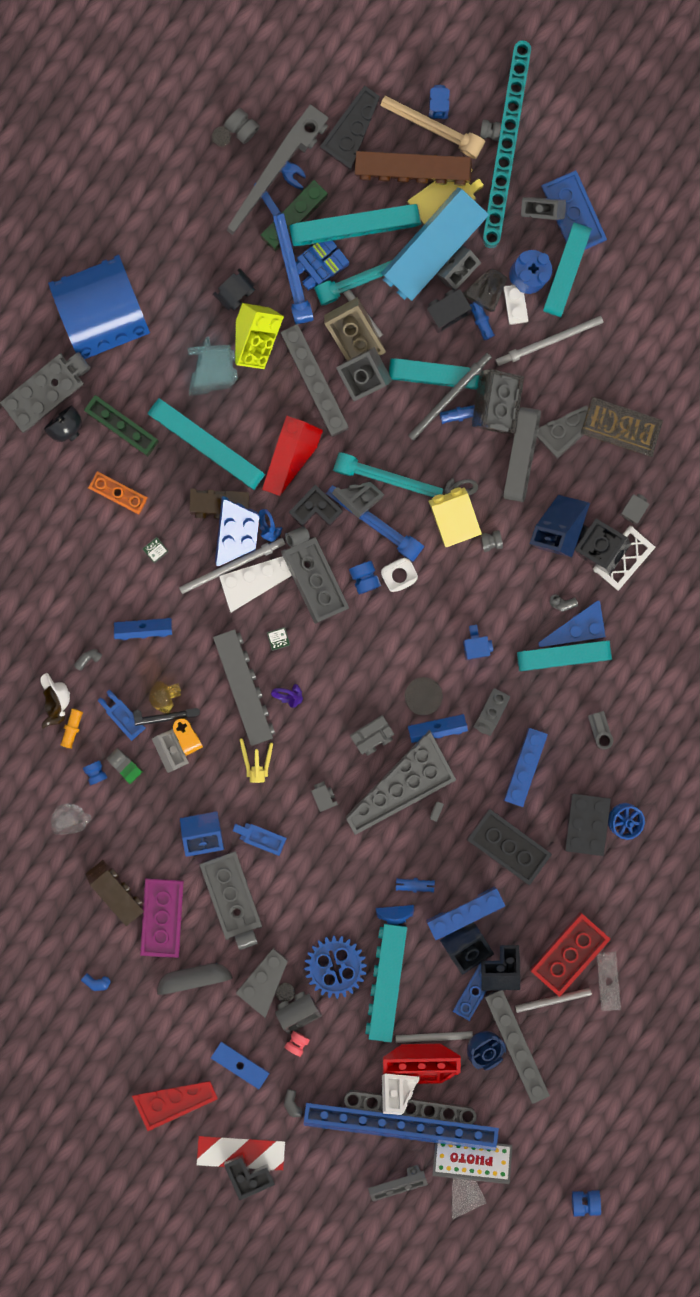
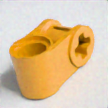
(188, 740)

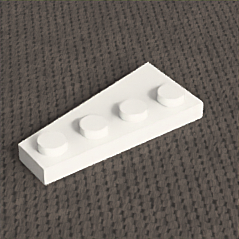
(253, 581)

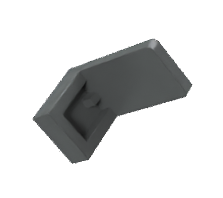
(492, 712)

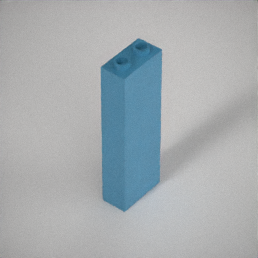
(434, 244)

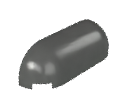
(193, 978)

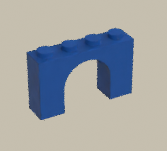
(448, 922)

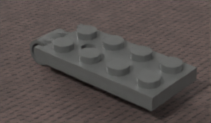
(38, 394)
(317, 582)
(230, 891)

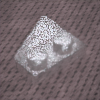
(465, 1196)

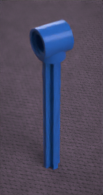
(300, 308)
(406, 545)

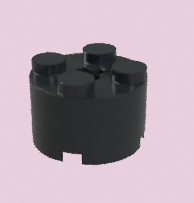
(234, 289)

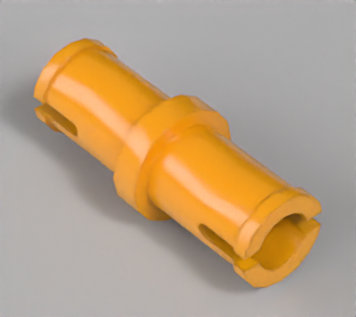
(71, 728)

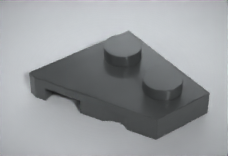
(359, 497)

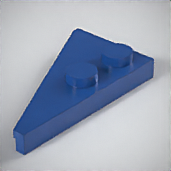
(582, 627)

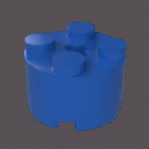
(526, 264)

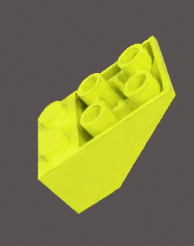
(255, 335)

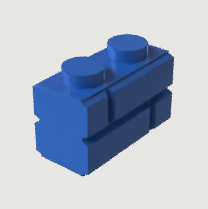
(439, 102)

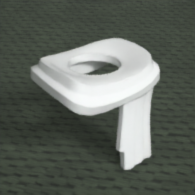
(405, 564)

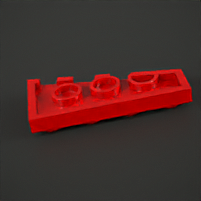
(168, 1104)

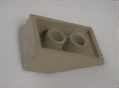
(353, 329)

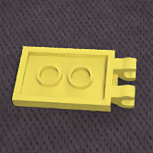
(435, 195)

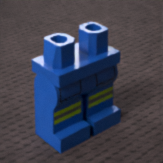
(316, 266)

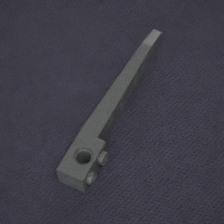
(296, 139)

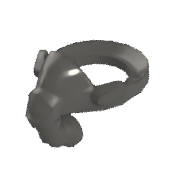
(452, 485)

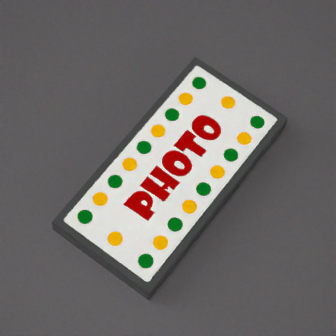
(473, 1163)

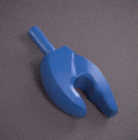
(289, 171)

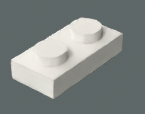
(515, 305)

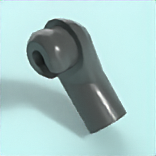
(562, 605)
(86, 657)
(290, 1106)

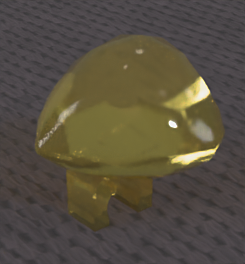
(161, 696)

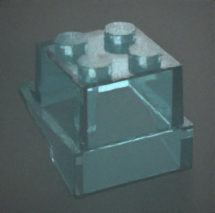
(213, 368)

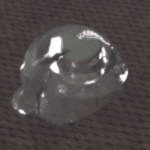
(69, 819)

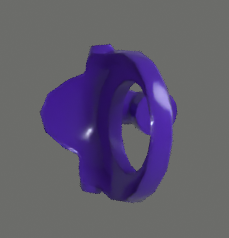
(292, 699)

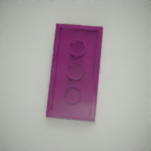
(162, 918)

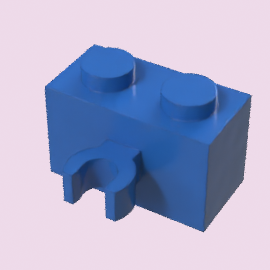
(476, 646)

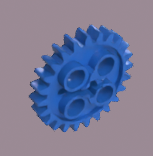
(352, 961)

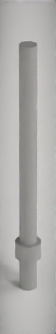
(515, 355)
(265, 550)

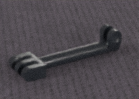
(139, 720)

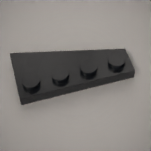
(351, 128)

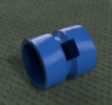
(364, 577)
(593, 1205)

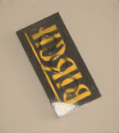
(621, 427)

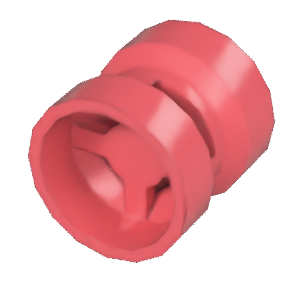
(298, 1039)

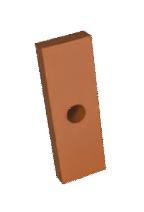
(129, 498)

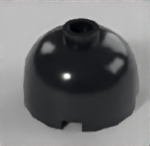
(65, 425)

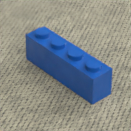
(525, 767)

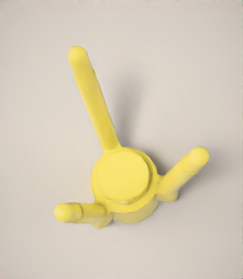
(256, 772)

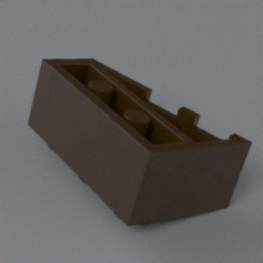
(209, 501)
(114, 892)

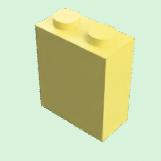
(454, 516)

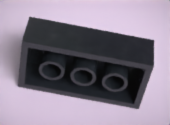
(509, 846)

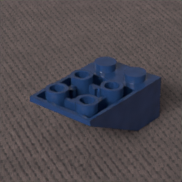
(560, 526)

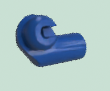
(96, 985)

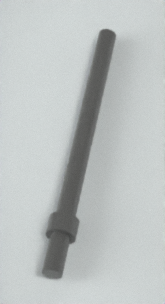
(475, 369)

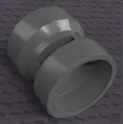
(490, 130)
(490, 541)

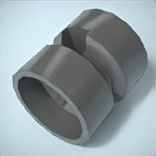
(241, 125)

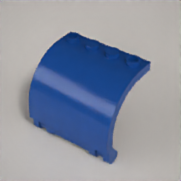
(99, 308)

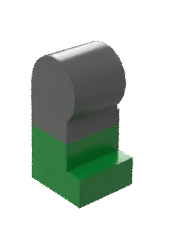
(124, 765)

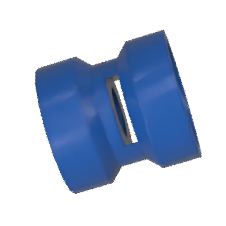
(95, 773)

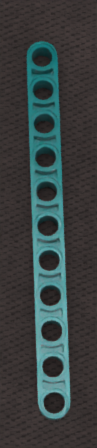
(507, 135)

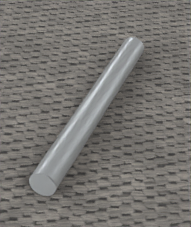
(553, 1000)
(434, 1037)

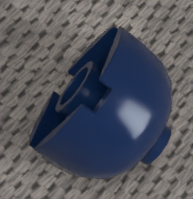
(485, 1050)

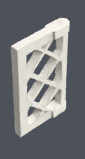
(639, 559)

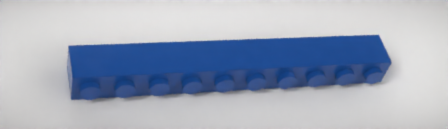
(401, 1126)

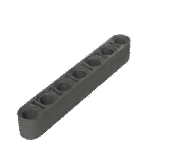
(419, 1110)

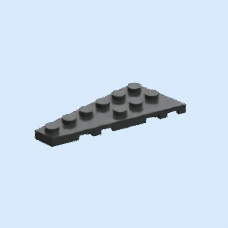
(410, 780)

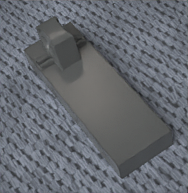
(414, 1180)

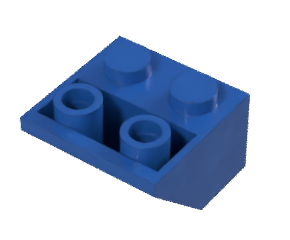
(201, 834)

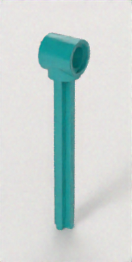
(330, 291)
(348, 465)

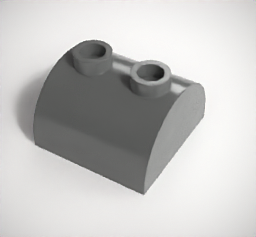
(297, 1013)

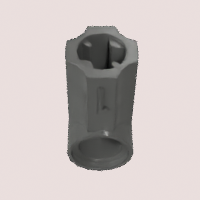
(600, 728)

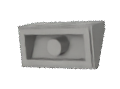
(170, 751)

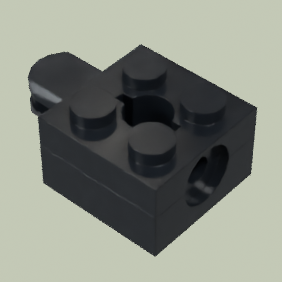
(602, 545)

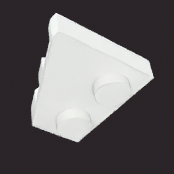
(397, 1092)

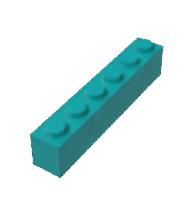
(387, 982)

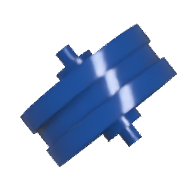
(626, 821)

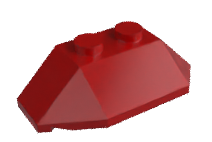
(427, 1061)

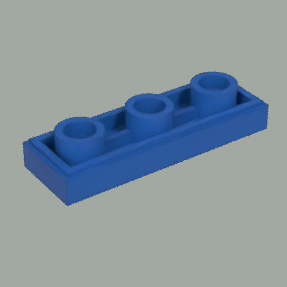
(143, 628)
(438, 728)
(469, 1002)
(250, 1072)

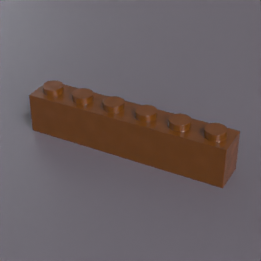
(413, 167)

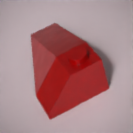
(294, 447)

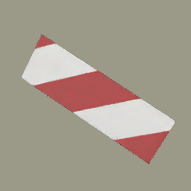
(257, 1153)

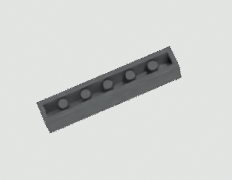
(314, 380)
(243, 688)
(516, 1046)

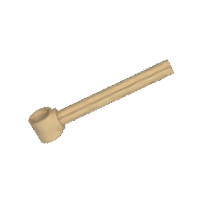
(468, 144)

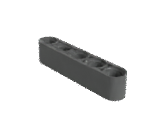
(522, 454)

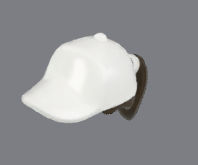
(56, 700)

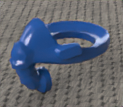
(268, 532)

